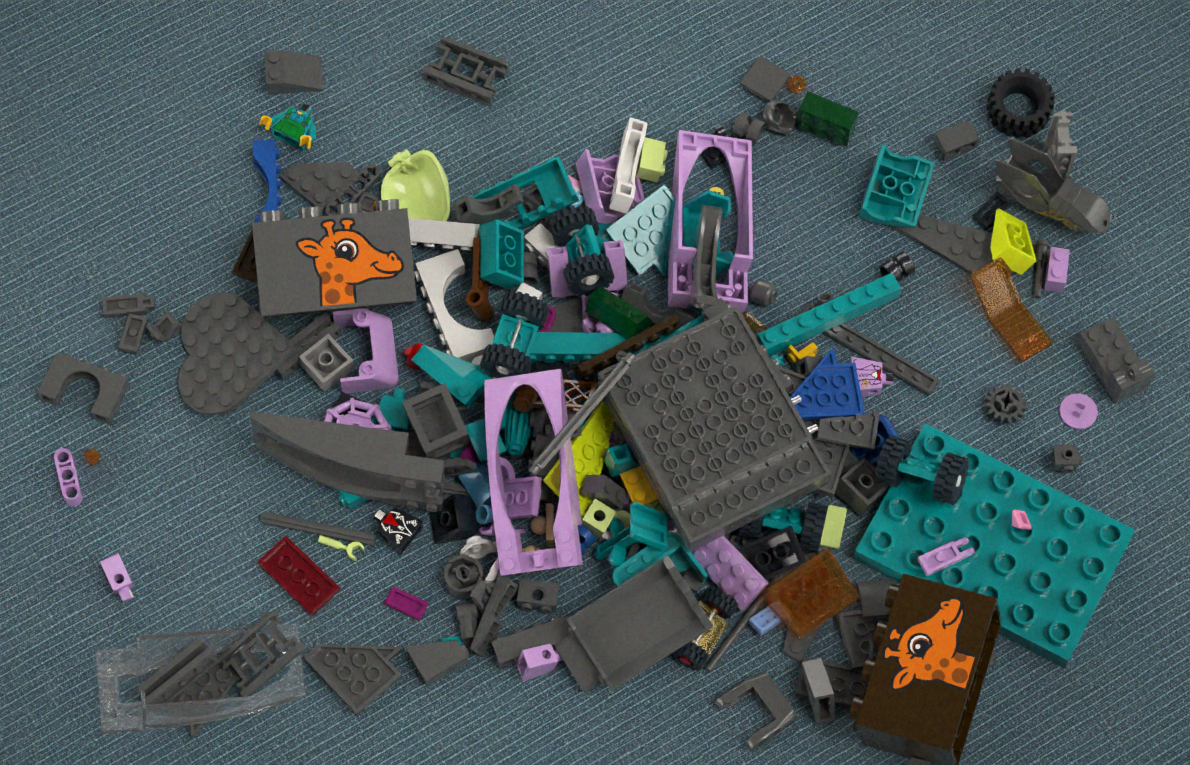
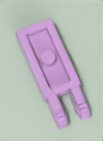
(944, 556)

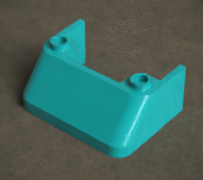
(649, 555)

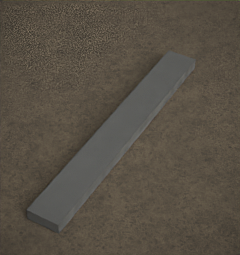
(873, 351)

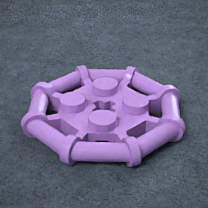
(356, 417)

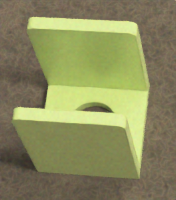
(598, 527)

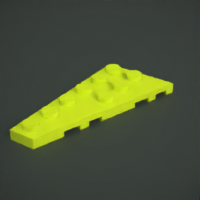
(587, 453)

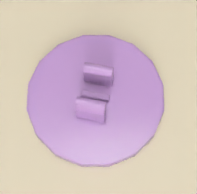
(1078, 411)

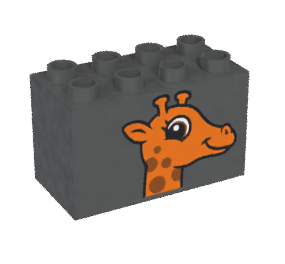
(334, 259)

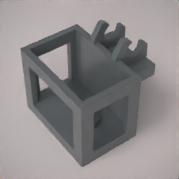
(437, 422)

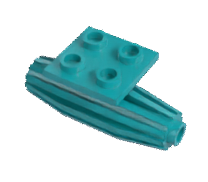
(516, 427)

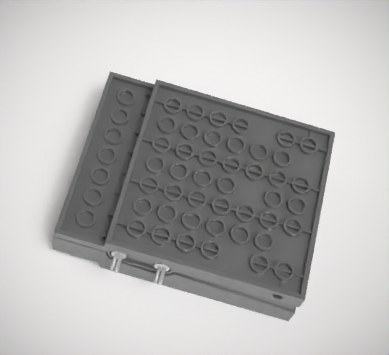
(714, 429)

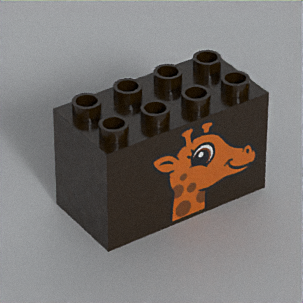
(926, 670)

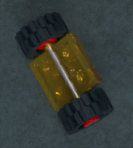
(716, 606)

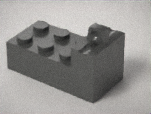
(1115, 360)

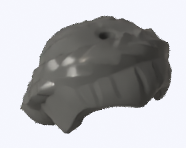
(779, 117)

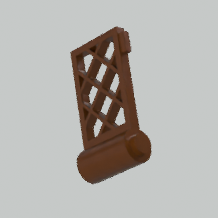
(479, 295)
(528, 397)

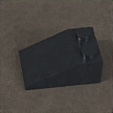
(774, 553)

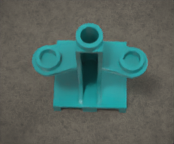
(645, 526)

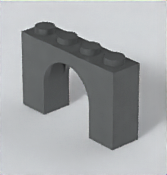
(66, 369)

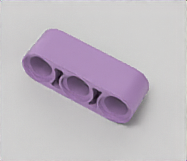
(64, 469)

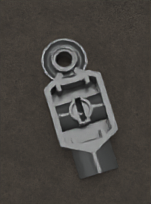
(537, 421)

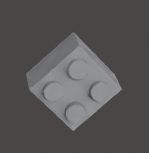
(326, 362)

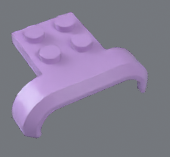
(521, 495)

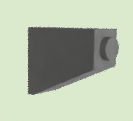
(437, 659)
(819, 690)

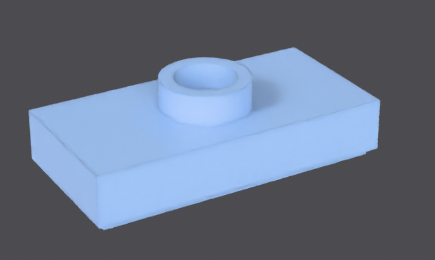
(764, 621)

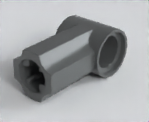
(467, 617)

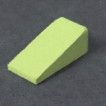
(833, 527)

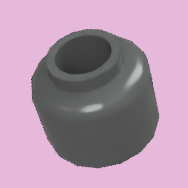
(763, 292)

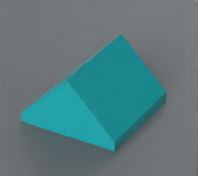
(477, 435)

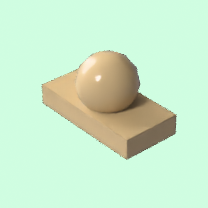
(542, 525)

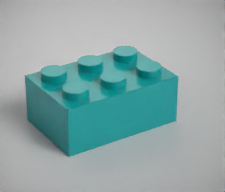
(502, 254)

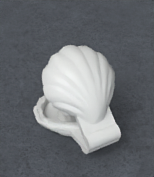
(480, 547)

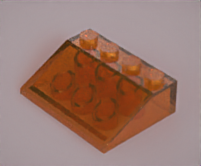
(810, 593)

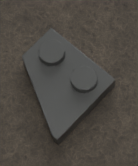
(481, 594)

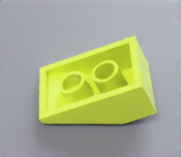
(1012, 242)

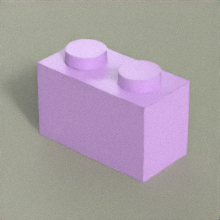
(1056, 269)

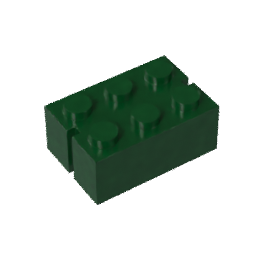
(826, 119)

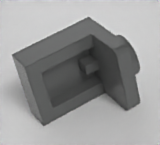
(164, 328)

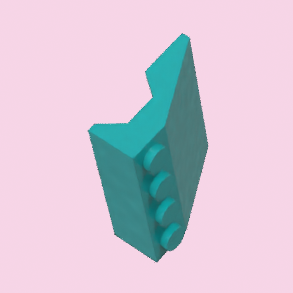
(896, 189)

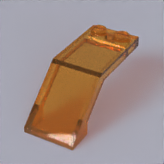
(1007, 312)

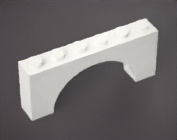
(435, 277)

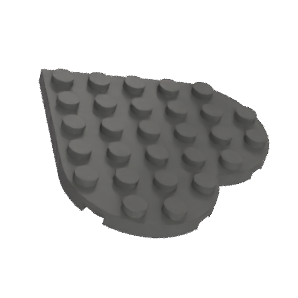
(229, 353)

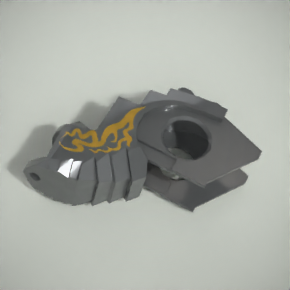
(1050, 192)

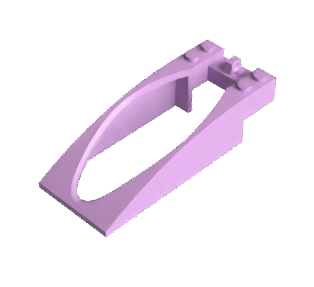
(739, 159)
(568, 517)

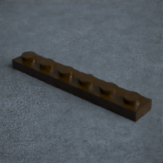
(634, 344)

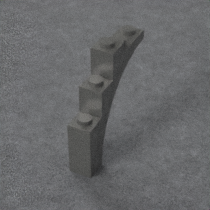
(704, 268)

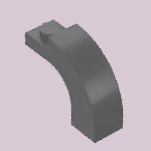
(489, 209)

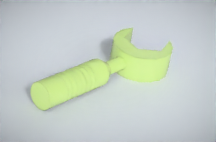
(338, 545)

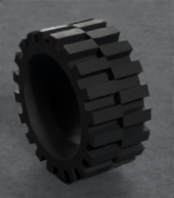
(1025, 84)

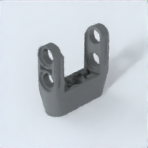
(772, 701)

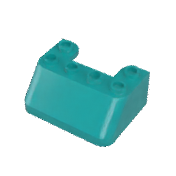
(690, 220)

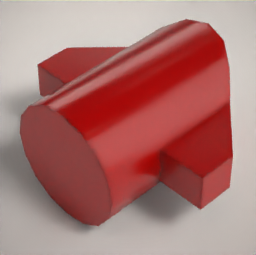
(410, 352)

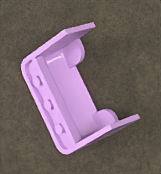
(382, 370)

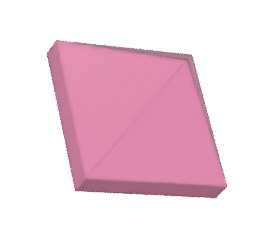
(1020, 520)

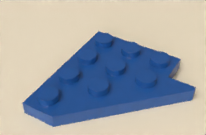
(830, 391)

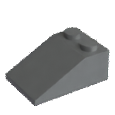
(292, 72)

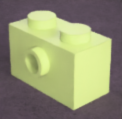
(651, 160)

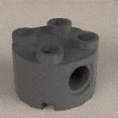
(462, 575)

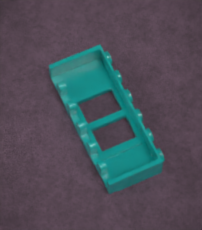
(552, 184)

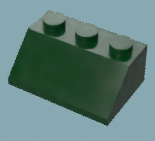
(617, 313)

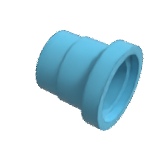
(484, 514)

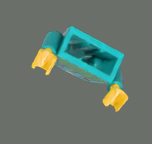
(292, 127)

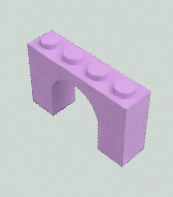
(559, 259)

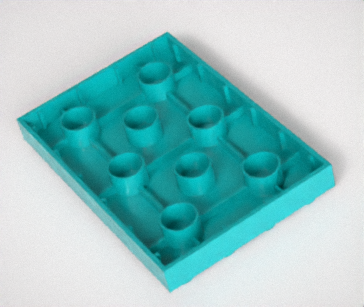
(1041, 576)

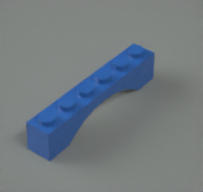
(265, 162)

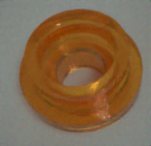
(797, 88)
(93, 456)

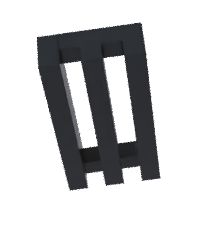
(982, 221)

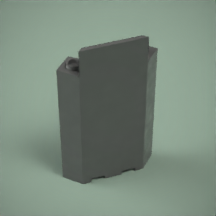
(632, 627)

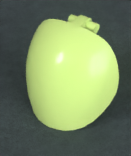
(419, 185)

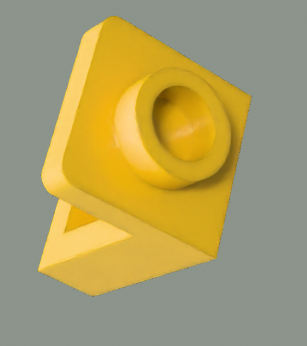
(794, 356)

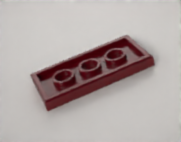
(299, 576)

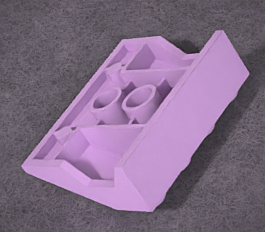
(597, 184)

